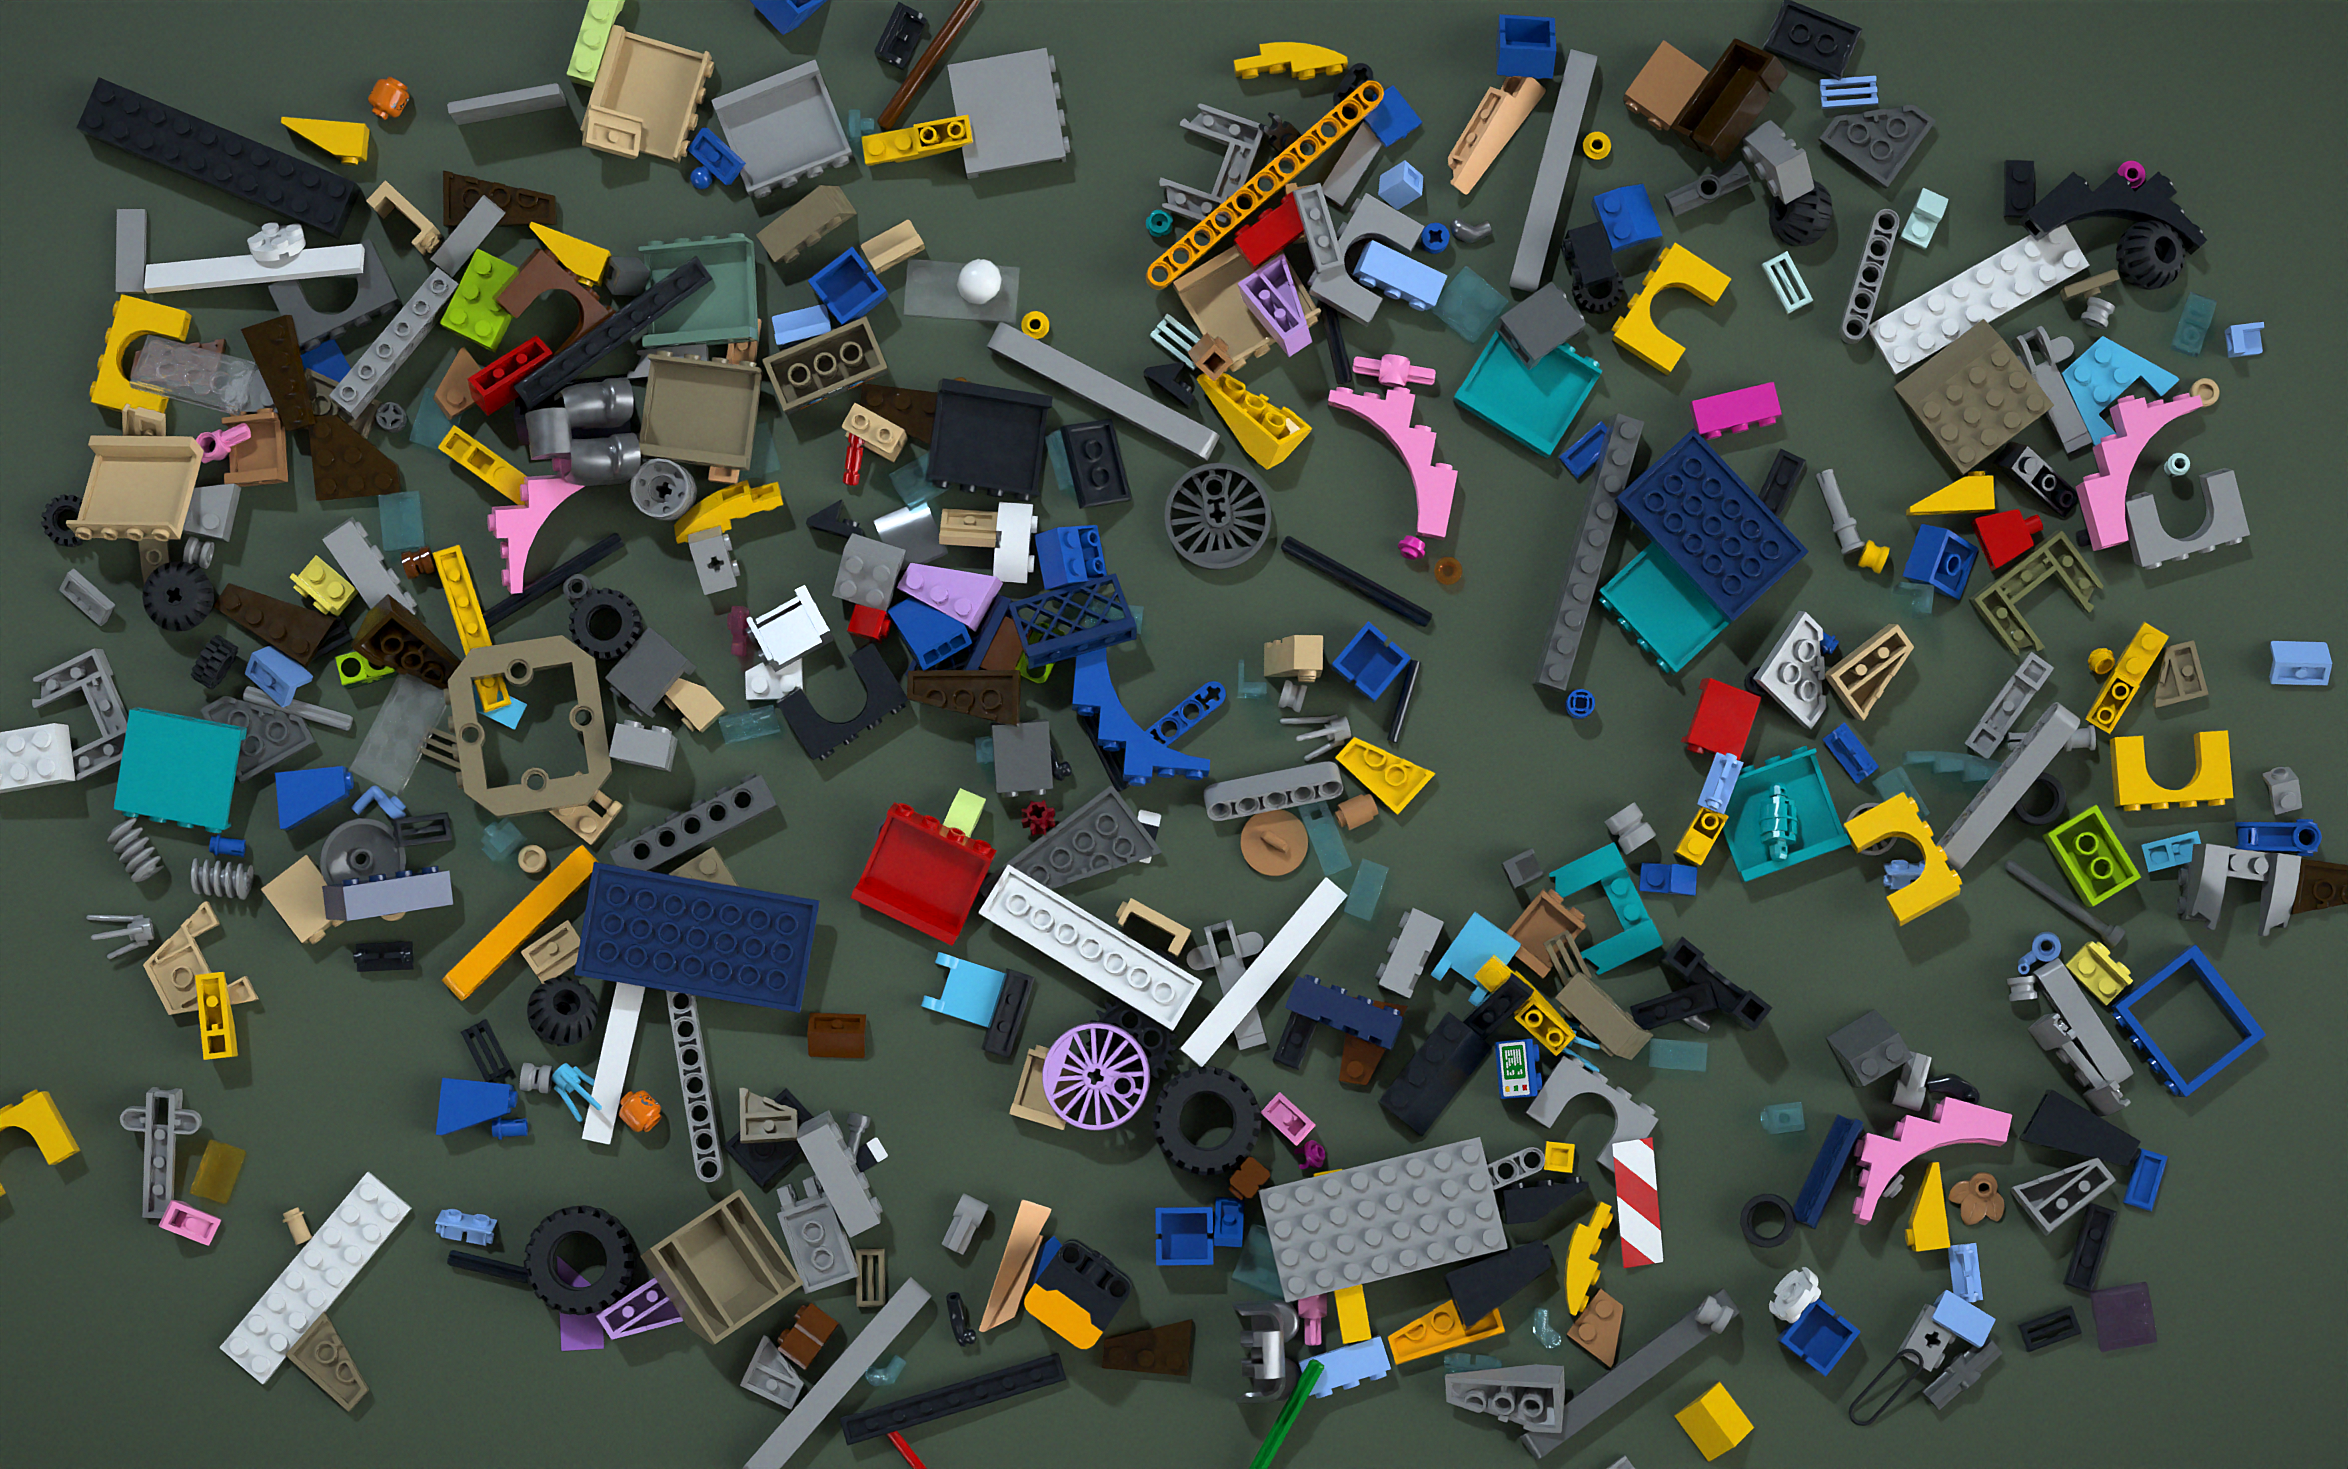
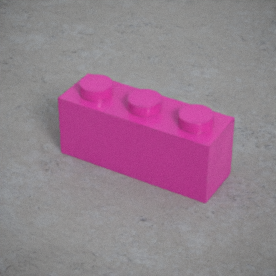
(1735, 410)

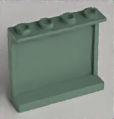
(718, 311)

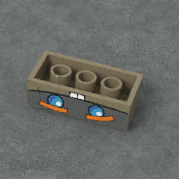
(825, 366)

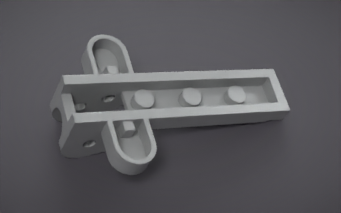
(2064, 414)
(1229, 970)
(160, 1145)

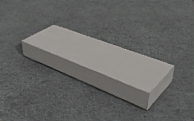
(1351, 165)
(1318, 227)
(467, 236)
(131, 251)

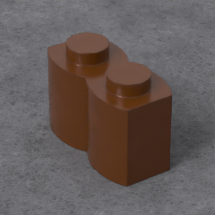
(807, 1336)

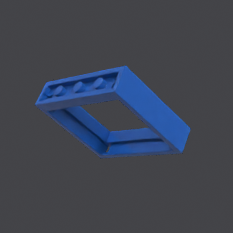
(2222, 992)

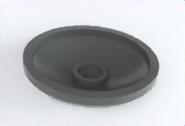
(360, 837)

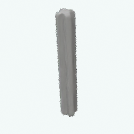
(300, 709)

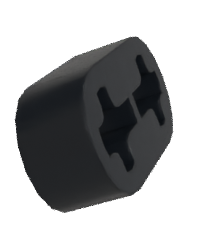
(1347, 83)

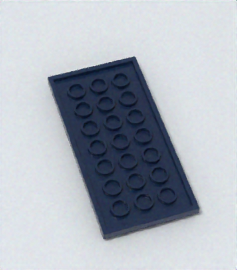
(697, 937)

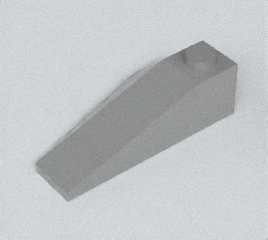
(1519, 1394)

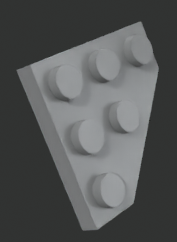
(1796, 671)

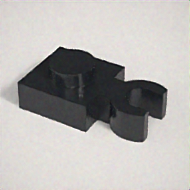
(1282, 133)

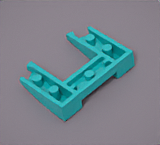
(1639, 930)

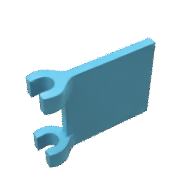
(1473, 949)
(968, 992)

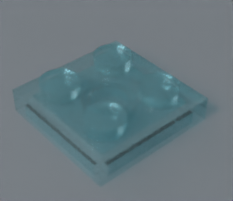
(1469, 305)

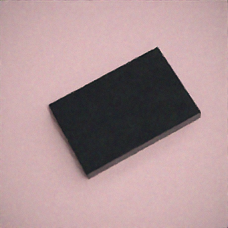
(1812, 39)
(1095, 463)
(769, 1158)

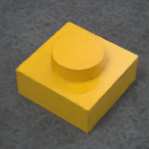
(1559, 1156)

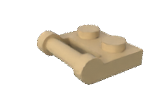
(586, 821)

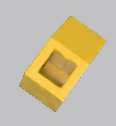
(1700, 836)

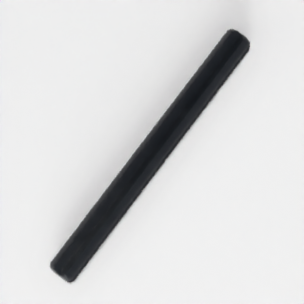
(552, 579)
(1356, 581)

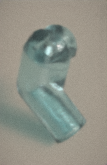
(1543, 1331)
(887, 1375)

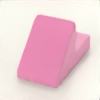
(1288, 1118)
(189, 1222)

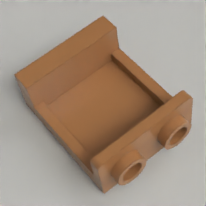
(1664, 86)
(263, 455)
(1539, 923)

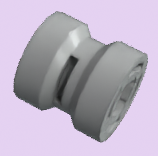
(532, 1080)
(1713, 1314)

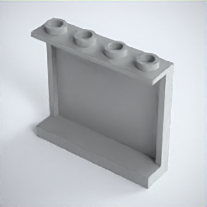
(1009, 111)
(783, 129)

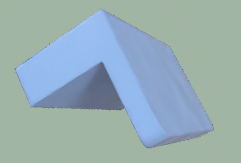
(800, 325)
(2300, 663)
(1962, 1318)

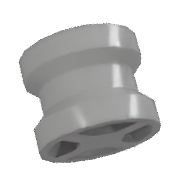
(2097, 313)
(198, 552)
(1292, 696)
(2022, 988)

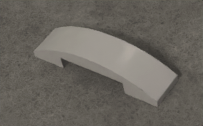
(2008, 705)

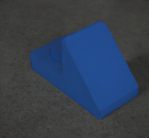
(1668, 879)
(1228, 1222)

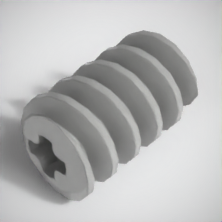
(134, 851)
(221, 880)

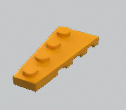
(1440, 1332)

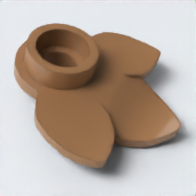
(1978, 1203)

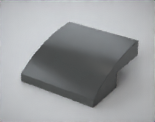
(913, 532)

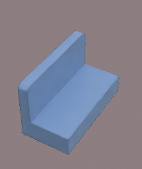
(277, 674)

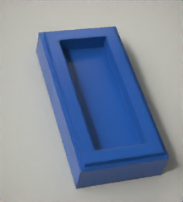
(1585, 451)
(2145, 1179)

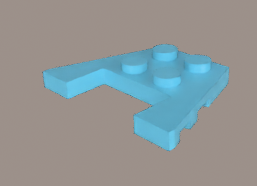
(2103, 375)

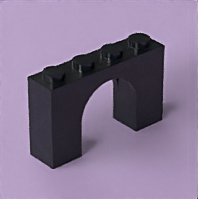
(821, 735)
(1690, 966)

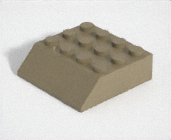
(1973, 396)
(722, 1269)

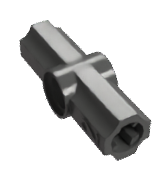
(1723, 182)
(1961, 1373)

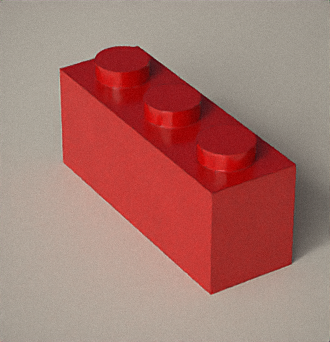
(1270, 234)
(494, 384)

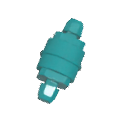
(1778, 822)

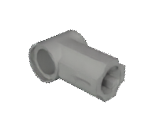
(1910, 1088)
(966, 1219)

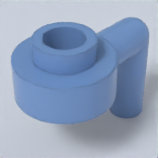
(392, 806)
(2039, 953)

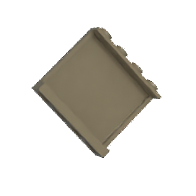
(700, 411)

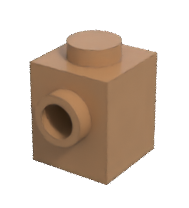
(1211, 356)

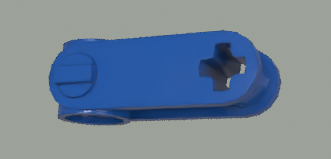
(2278, 836)

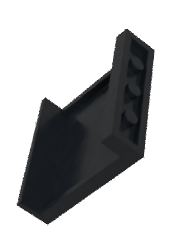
(987, 439)

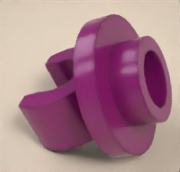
(1314, 1154)

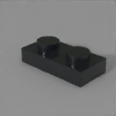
(2018, 187)

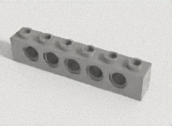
(394, 344)

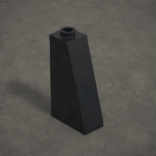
(2075, 1130)
(1493, 1281)

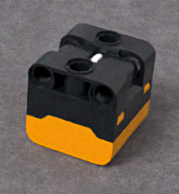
(1078, 1293)

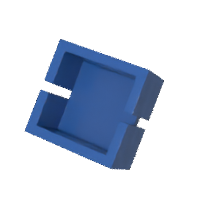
(1525, 46)
(846, 288)
(1370, 662)
(1184, 1235)
(1819, 1336)

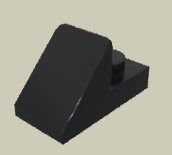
(1164, 378)
(828, 522)

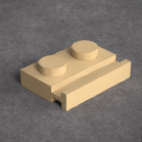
(612, 132)
(143, 422)
(968, 528)
(554, 952)

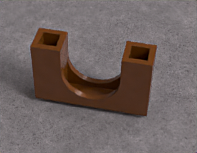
(543, 273)

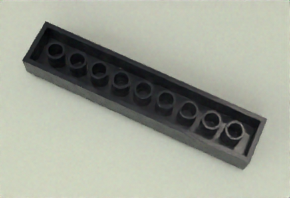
(218, 158)

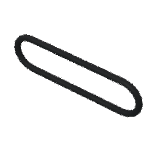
(1914, 1374)

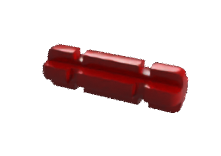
(853, 460)

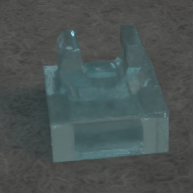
(857, 126)

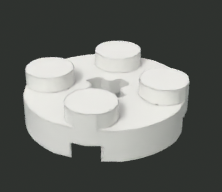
(276, 240)
(1795, 1294)

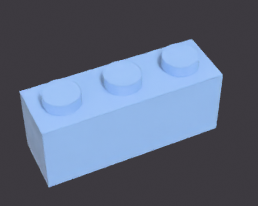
(1399, 276)
(1348, 1365)

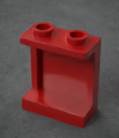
(1721, 719)

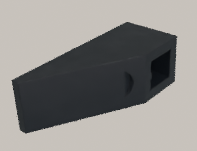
(2036, 477)
(1532, 1203)

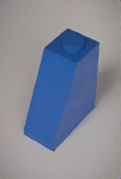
(928, 632)
(309, 793)
(471, 1103)

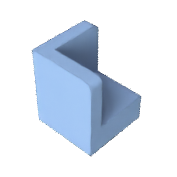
(1400, 185)
(2244, 339)

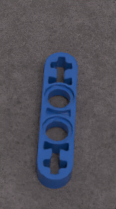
(1182, 723)

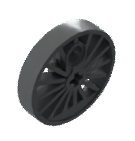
(1223, 557)

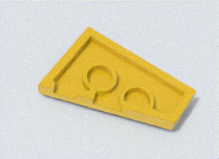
(1384, 774)

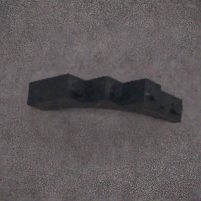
(2113, 198)

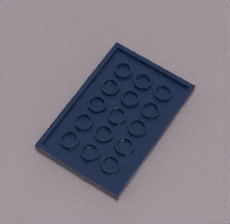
(1711, 526)

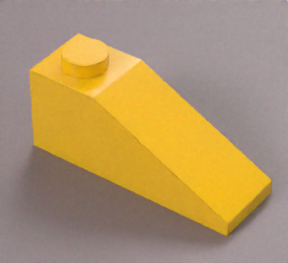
(339, 139)
(579, 256)
(1967, 495)
(215, 1016)
(1928, 1218)

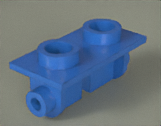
(1850, 753)

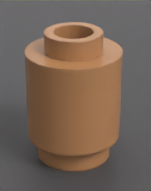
(1356, 811)

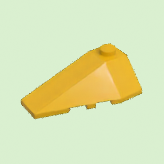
(1260, 427)

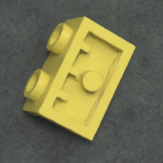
(325, 586)
(2099, 972)

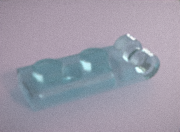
(1325, 838)

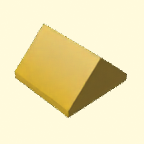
(1714, 1422)

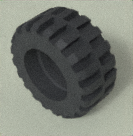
(1245, 1115)
(541, 1266)

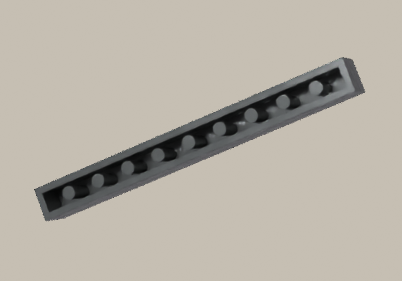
(1587, 553)

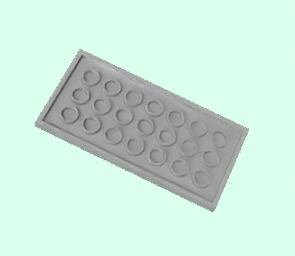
(1382, 1219)

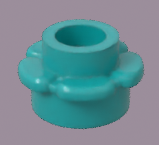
(1165, 218)

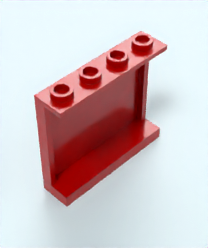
(924, 873)

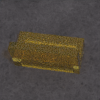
(218, 1171)

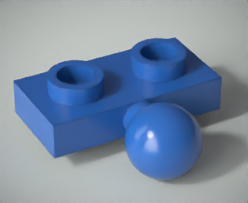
(716, 159)

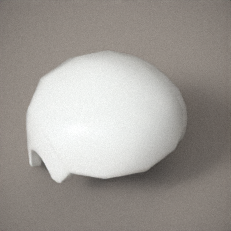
(979, 281)

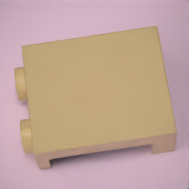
(387, 198)
(878, 433)
(300, 900)
(1179, 932)
(1030, 1096)

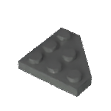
(1878, 139)
(269, 736)

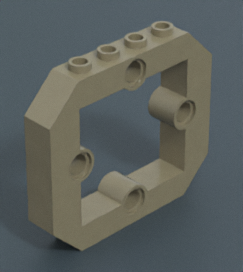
(535, 656)

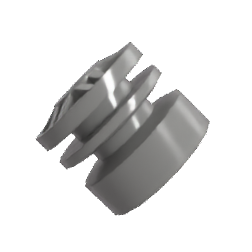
(648, 484)

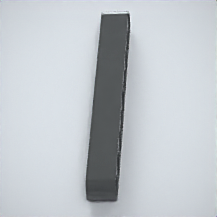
(1626, 1377)

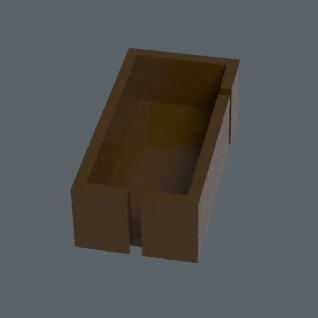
(1729, 100)

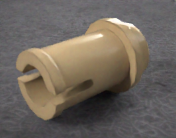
(297, 1225)

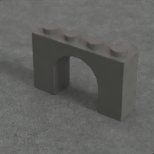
(374, 297)

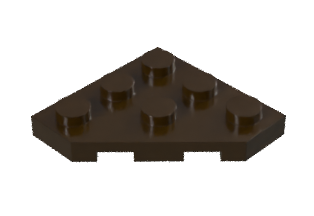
(348, 462)

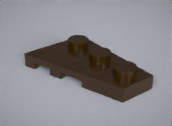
(1151, 1350)

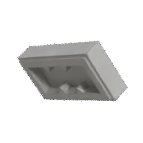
(87, 597)

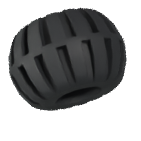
(1802, 219)
(2150, 254)
(195, 592)
(568, 997)

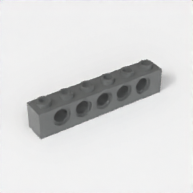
(761, 803)

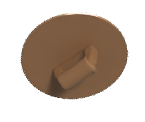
(1274, 842)

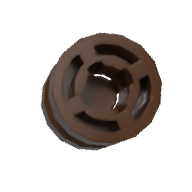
(418, 562)

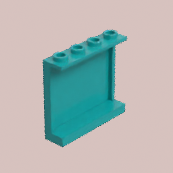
(1527, 403)
(1661, 609)
(178, 769)
(1818, 821)

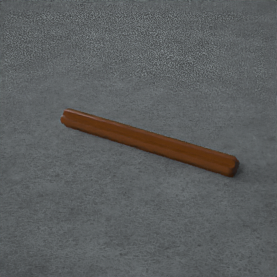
(926, 63)

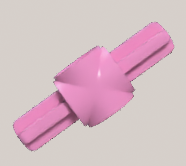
(1394, 370)
(223, 441)
(1312, 1311)

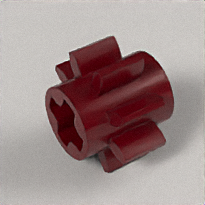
(1045, 819)

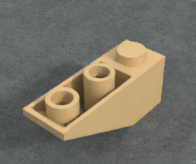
(696, 703)

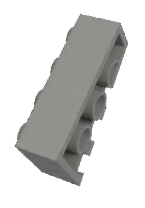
(365, 565)
(838, 1173)

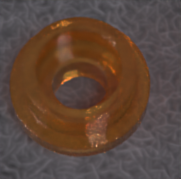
(1454, 564)

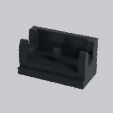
(900, 36)

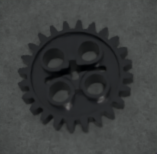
(1145, 1024)

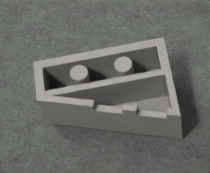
(1778, 161)
(212, 511)
(1408, 953)
(2062, 1194)

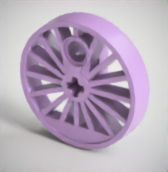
(1055, 1062)

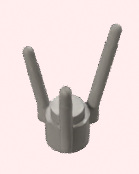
(1335, 730)
(140, 930)

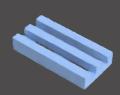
(1872, 90)

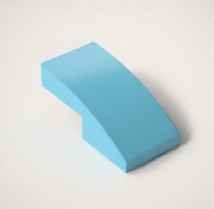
(507, 715)
(2170, 851)

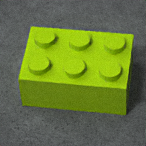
(472, 309)
(2091, 856)

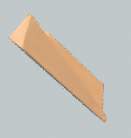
(1491, 128)
(1016, 1265)

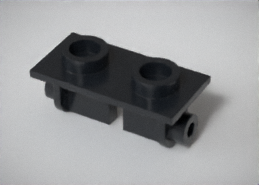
(384, 956)

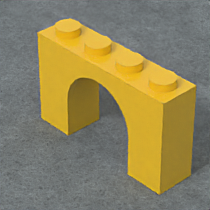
(1677, 269)
(132, 320)
(2134, 786)
(1900, 819)
(44, 1122)

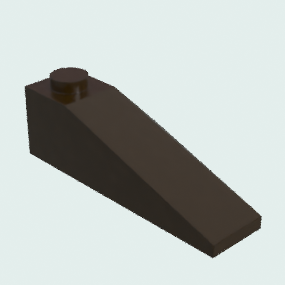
(401, 641)

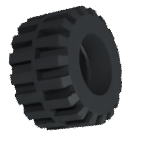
(585, 611)

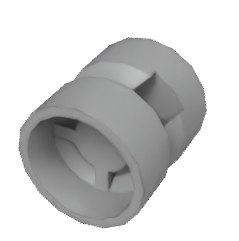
(1630, 828)

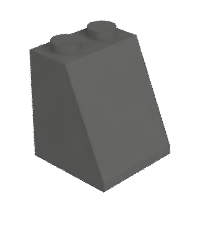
(1868, 1048)

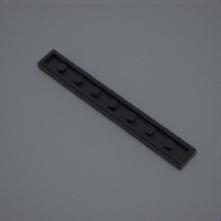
(612, 332)
(952, 1399)

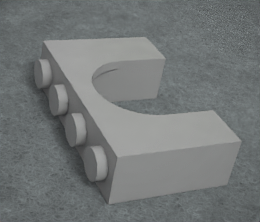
(1369, 220)
(2223, 523)
(1569, 1080)

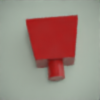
(2005, 535)

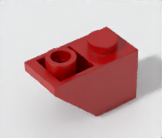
(870, 623)

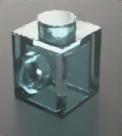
(502, 839)
(1783, 1118)

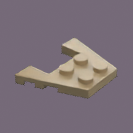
(180, 959)

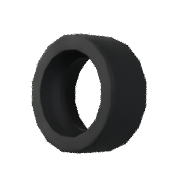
(2057, 808)
(1746, 1219)

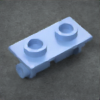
(1720, 782)
(1900, 872)
(453, 1223)
(1965, 1272)

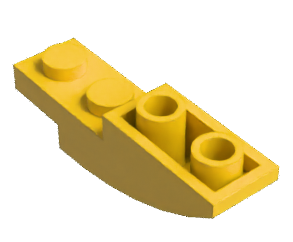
(1302, 58)
(918, 141)
(483, 463)
(728, 503)
(2126, 677)
(1535, 1013)
(1579, 1269)

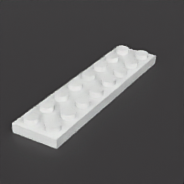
(1974, 295)
(1090, 947)
(316, 1277)

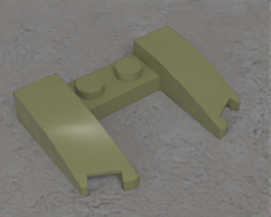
(2050, 556)

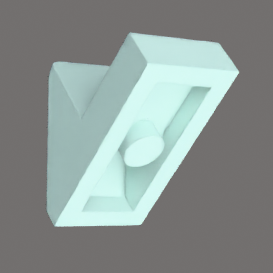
(1924, 218)

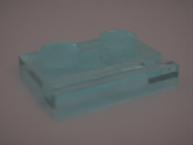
(431, 423)
(911, 483)
(401, 521)

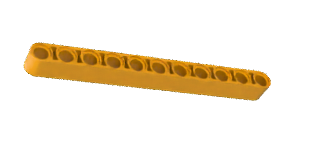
(1271, 173)

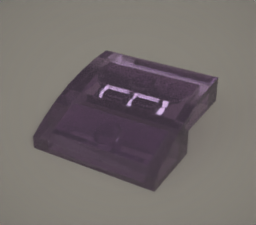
(2123, 1316)

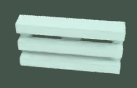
(1777, 287)
(1162, 327)

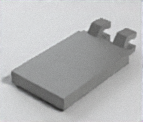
(815, 1237)

